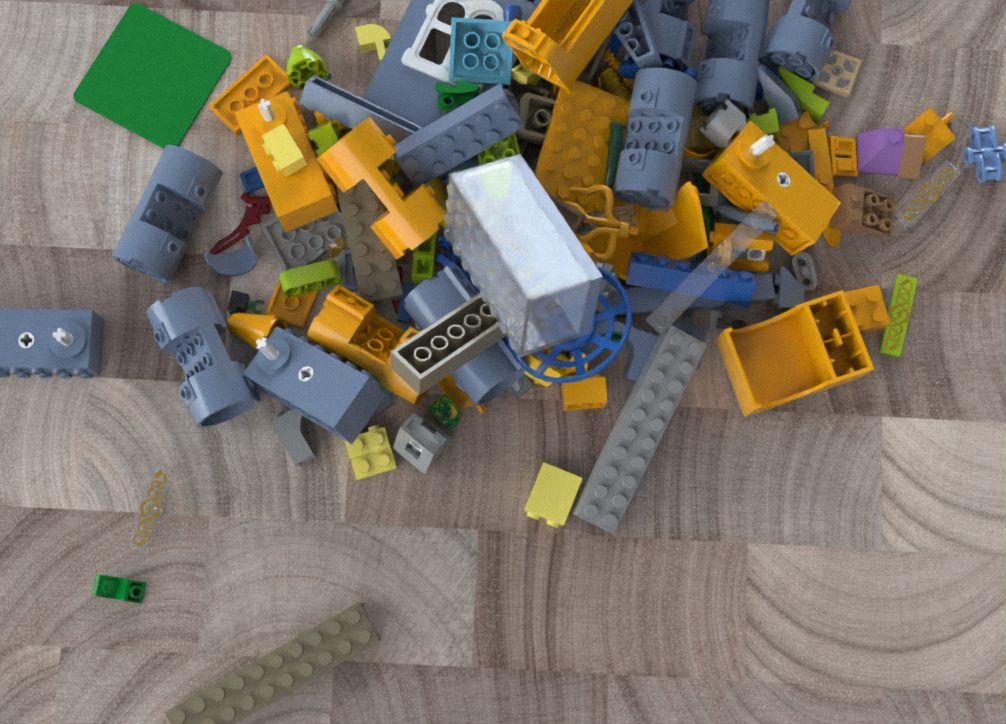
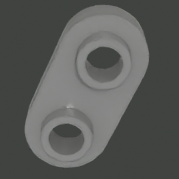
(805, 272)

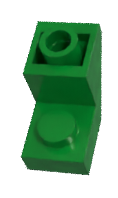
(118, 588)

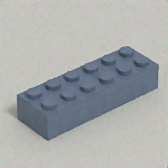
(458, 136)

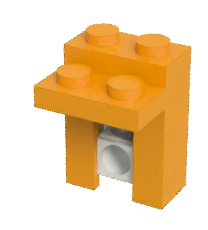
(753, 257)

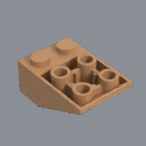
(863, 211)

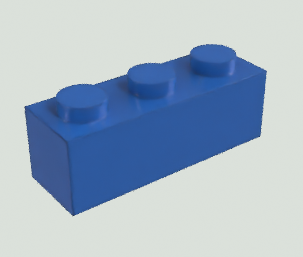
(403, 315)

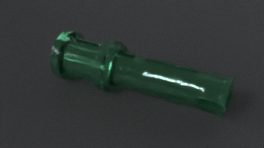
(615, 145)

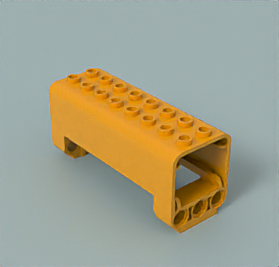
(563, 36)

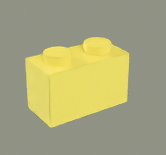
(284, 150)

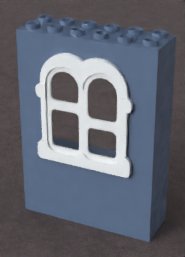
(406, 81)

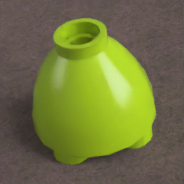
(303, 65)

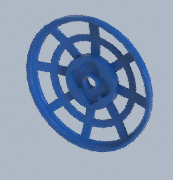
(576, 344)

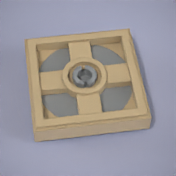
(838, 73)

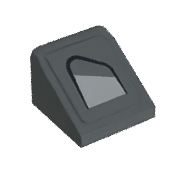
(521, 386)

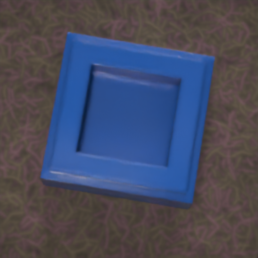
(251, 180)

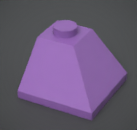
(880, 151)

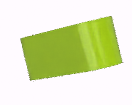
(310, 278)

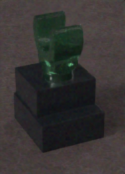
(241, 302)

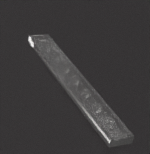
(712, 267)

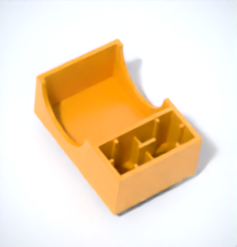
(794, 354)

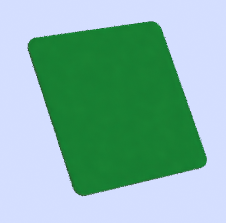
(152, 76)

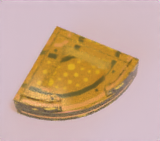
(336, 247)

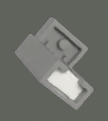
(421, 442)

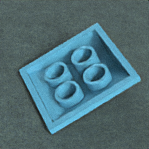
(479, 51)

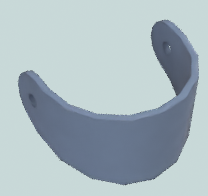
(235, 262)

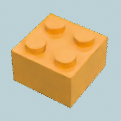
(868, 308)
(584, 394)

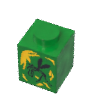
(446, 412)

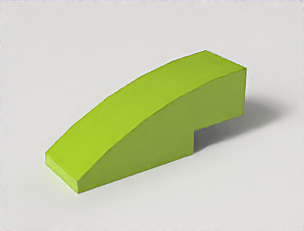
(808, 101)
(424, 260)

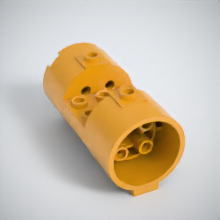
(407, 218)
(357, 334)

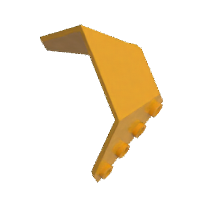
(667, 233)

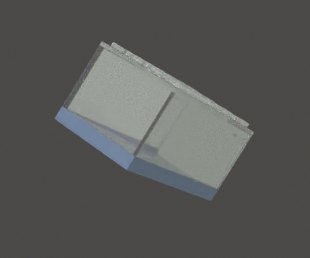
(521, 255)

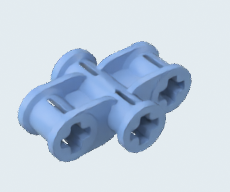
(985, 154)

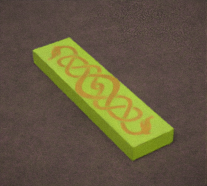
(898, 315)

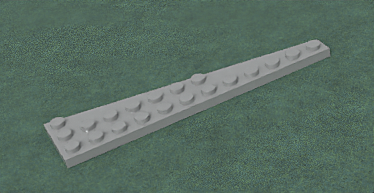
(312, 240)

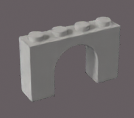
(290, 432)

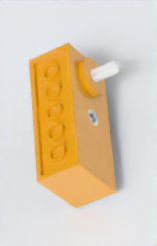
(759, 170)
(303, 194)

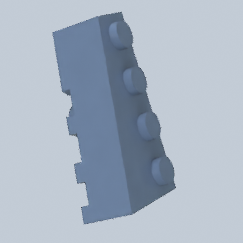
(637, 38)

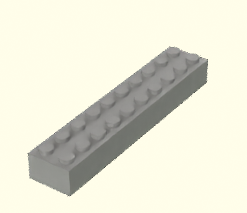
(638, 429)

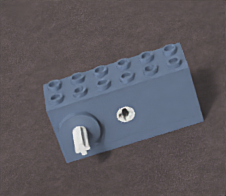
(50, 343)
(315, 383)

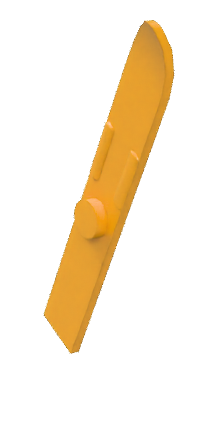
(823, 173)

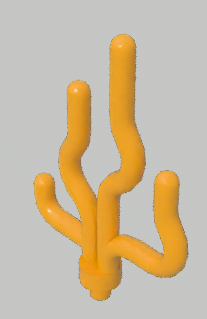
(613, 227)

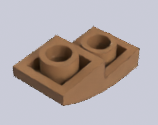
(912, 156)

